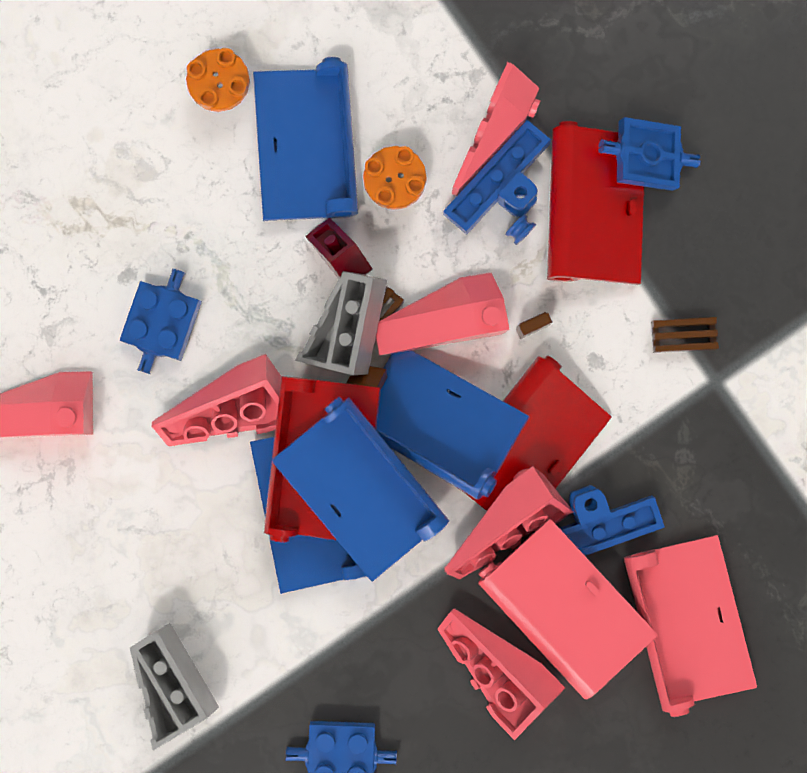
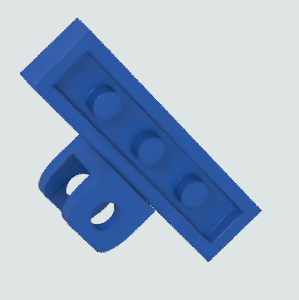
(501, 181)
(601, 528)

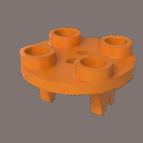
(204, 86)
(389, 164)

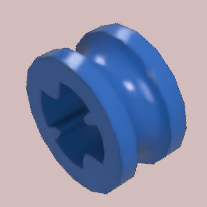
(520, 229)

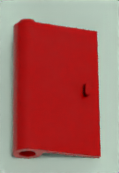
(591, 216)
(299, 408)
(558, 430)

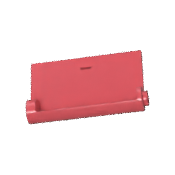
(684, 598)
(578, 628)

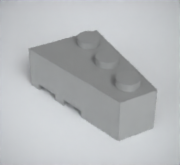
(348, 326)
(170, 685)

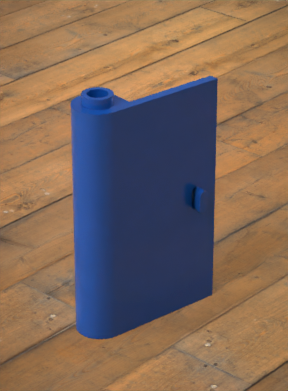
(313, 162)
(451, 434)
(353, 472)
(303, 559)

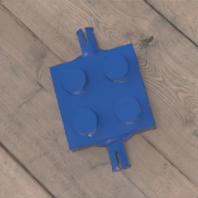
(649, 154)
(160, 321)
(341, 748)

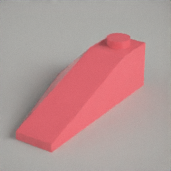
(507, 112)
(453, 314)
(233, 403)
(49, 407)
(515, 513)
(508, 677)

